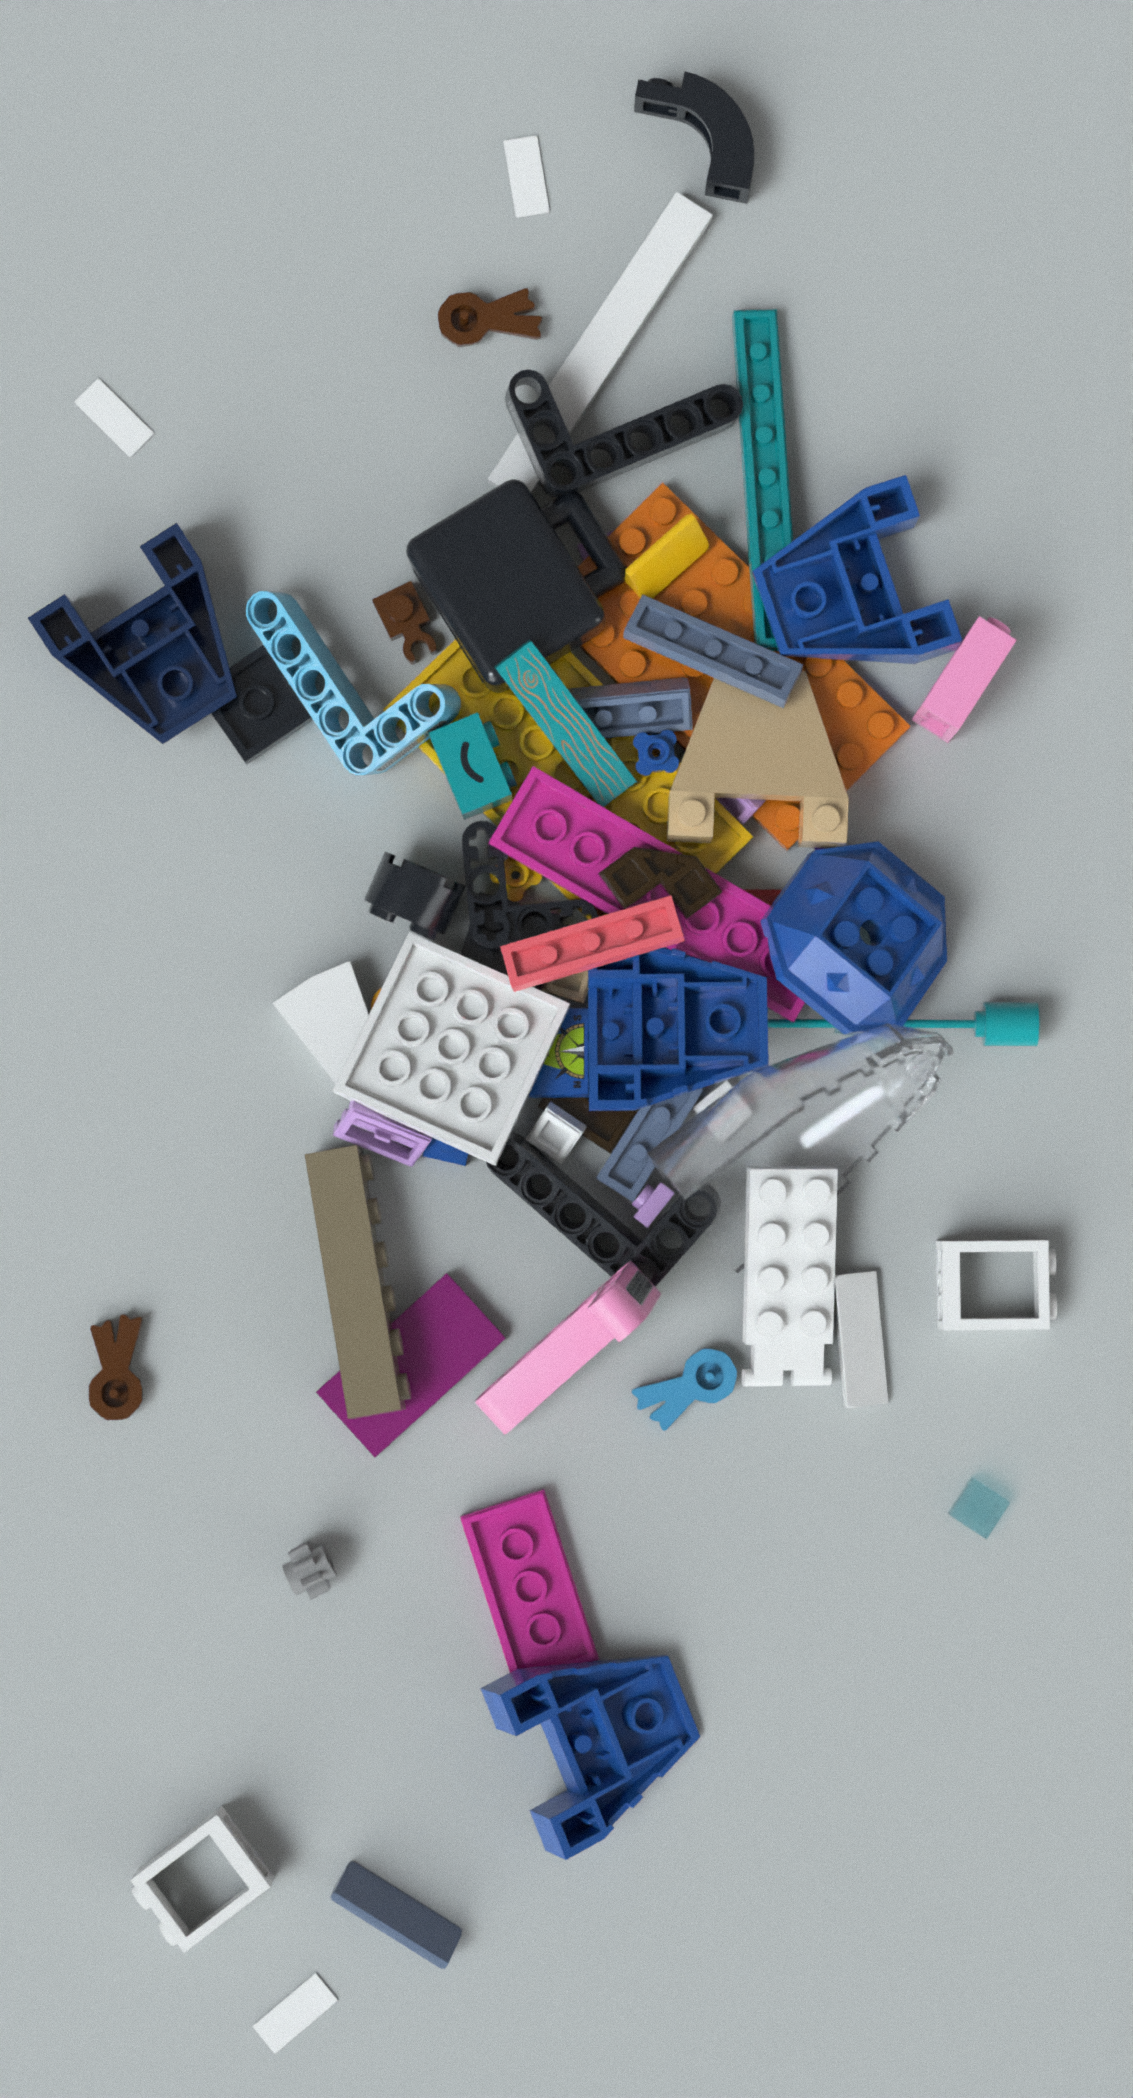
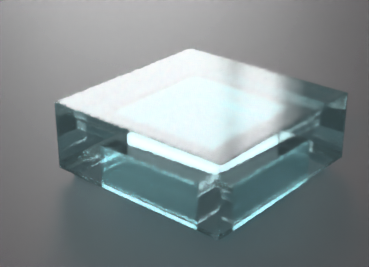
(979, 1508)

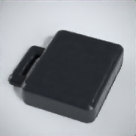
(509, 578)

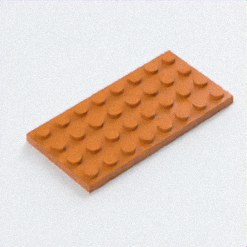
(719, 592)

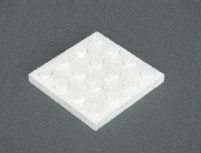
(451, 1049)

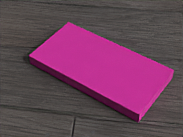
(528, 1583)

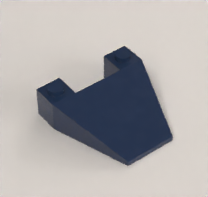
(158, 658)

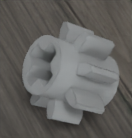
(309, 1570)

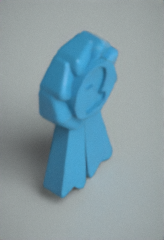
(706, 1378)

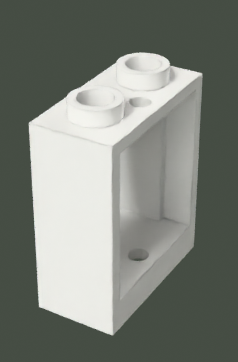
(949, 1285)
(238, 1853)

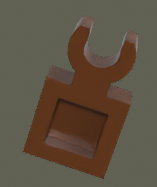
(404, 616)

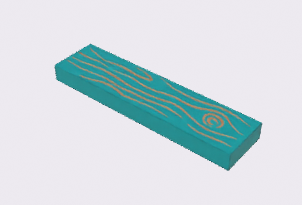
(565, 723)

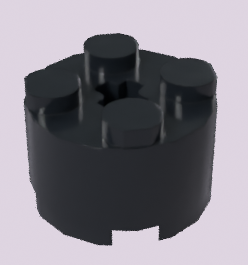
(414, 896)

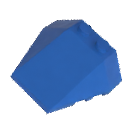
(671, 1027)

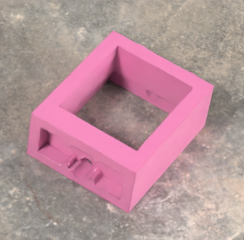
(965, 678)

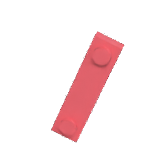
(592, 943)

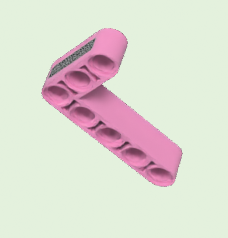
(605, 1315)

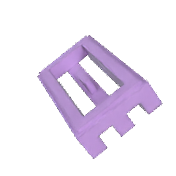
(384, 1131)

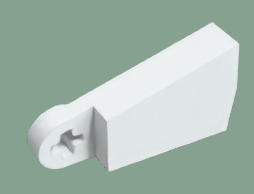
(327, 1015)

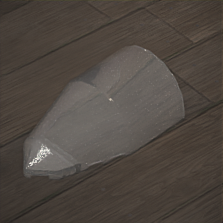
(800, 1112)

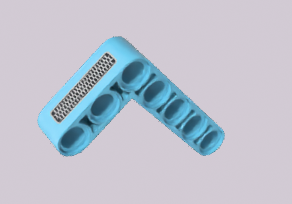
(341, 694)

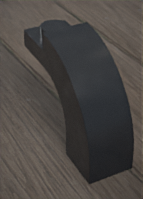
(716, 119)

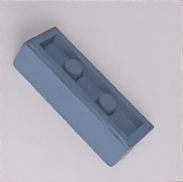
(637, 706)
(396, 1914)

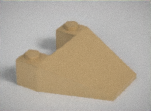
(762, 753)

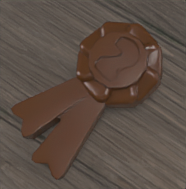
(467, 318)
(116, 1390)

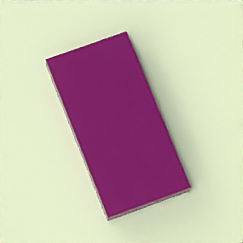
(442, 1342)

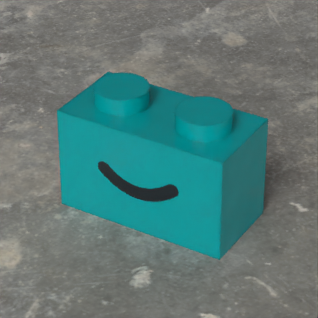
(472, 766)

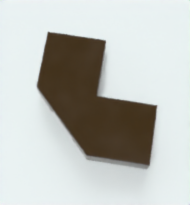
(678, 874)

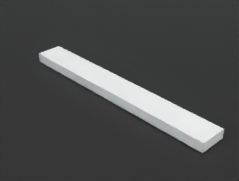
(613, 328)

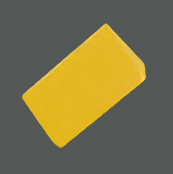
(667, 558)

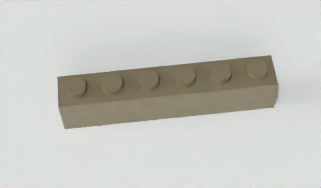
(356, 1283)

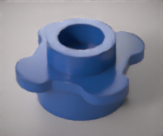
(665, 761)

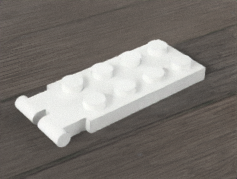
(789, 1273)

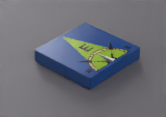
(567, 1063)

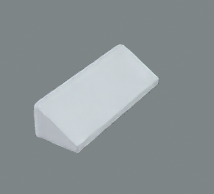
(860, 1339)

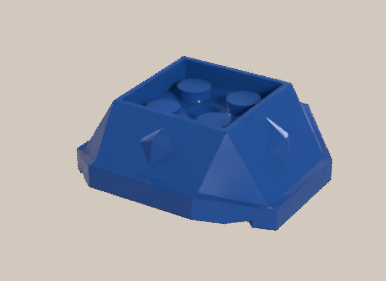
(819, 943)

